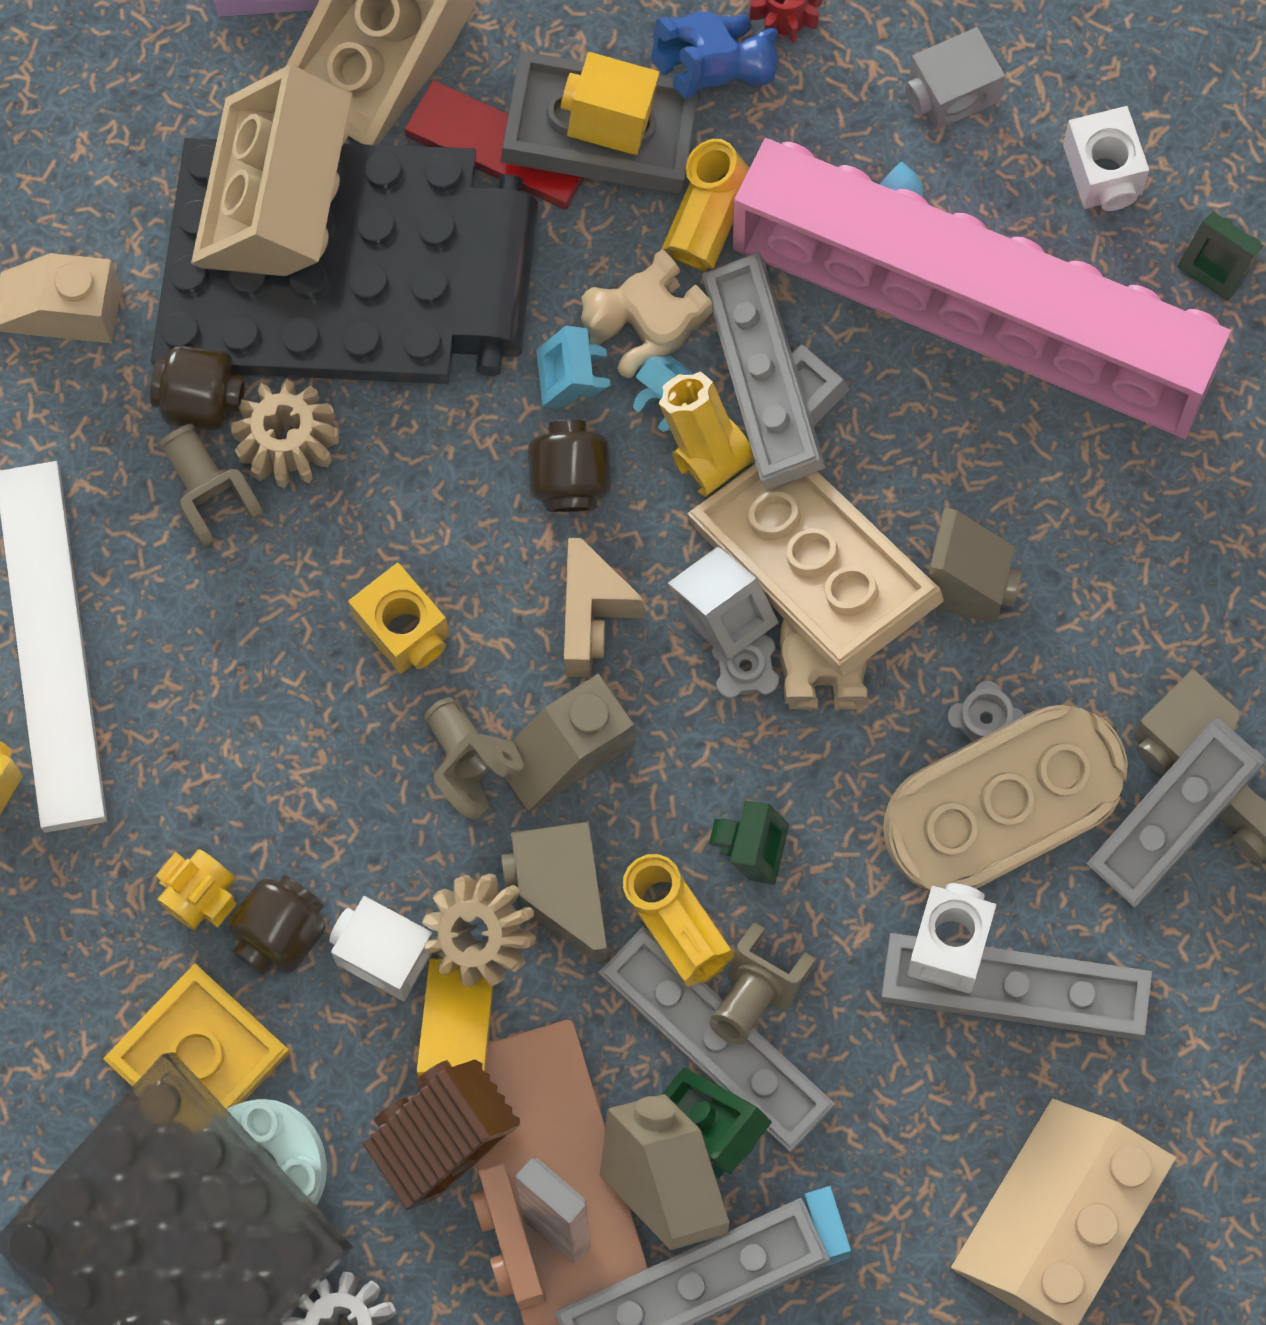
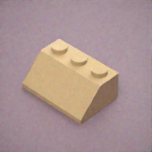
(273, 175)
(1063, 1214)

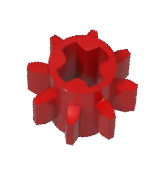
(786, 15)

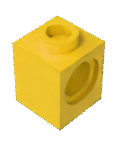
(395, 595)

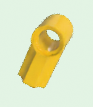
(707, 205)
(707, 439)
(677, 920)

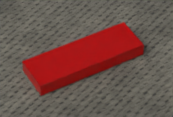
(460, 121)

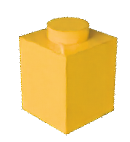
(610, 102)

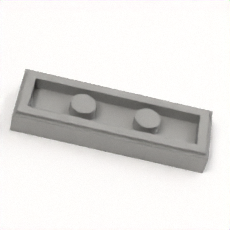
(1176, 812)

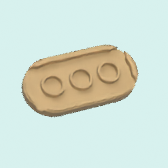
(1005, 798)

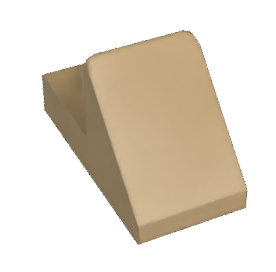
(592, 592)

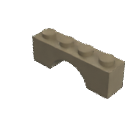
(1170, 731)

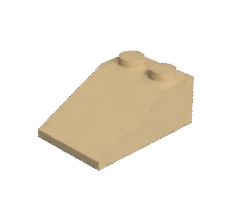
(378, 53)

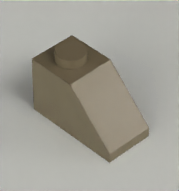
(972, 568)
(570, 742)
(560, 884)
(663, 1171)

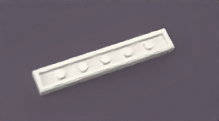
(51, 648)

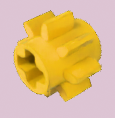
(196, 889)

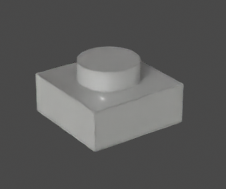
(819, 383)

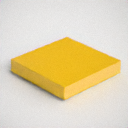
(210, 1036)

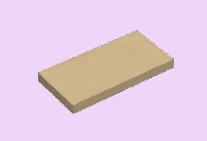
(818, 564)

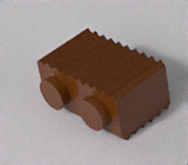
(440, 1131)

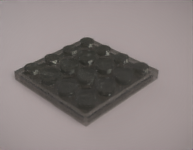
(171, 1219)

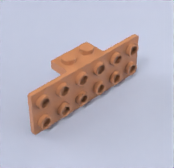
(562, 1127)

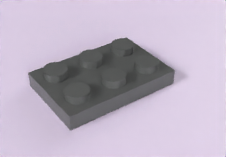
(539, 128)

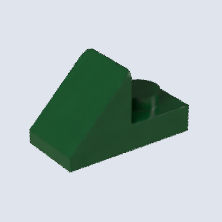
(725, 1120)

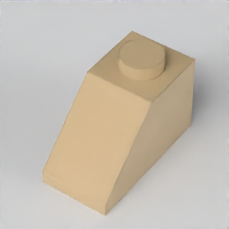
(61, 298)

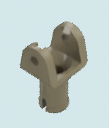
(203, 479)
(468, 757)
(756, 987)

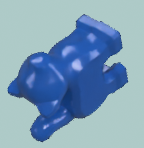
(711, 54)

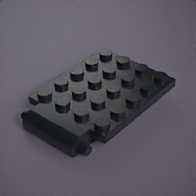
(404, 282)

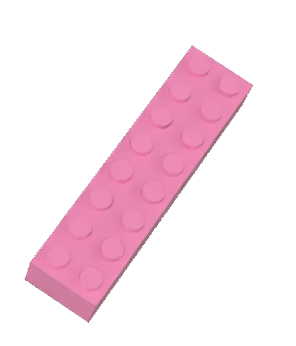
(978, 287)

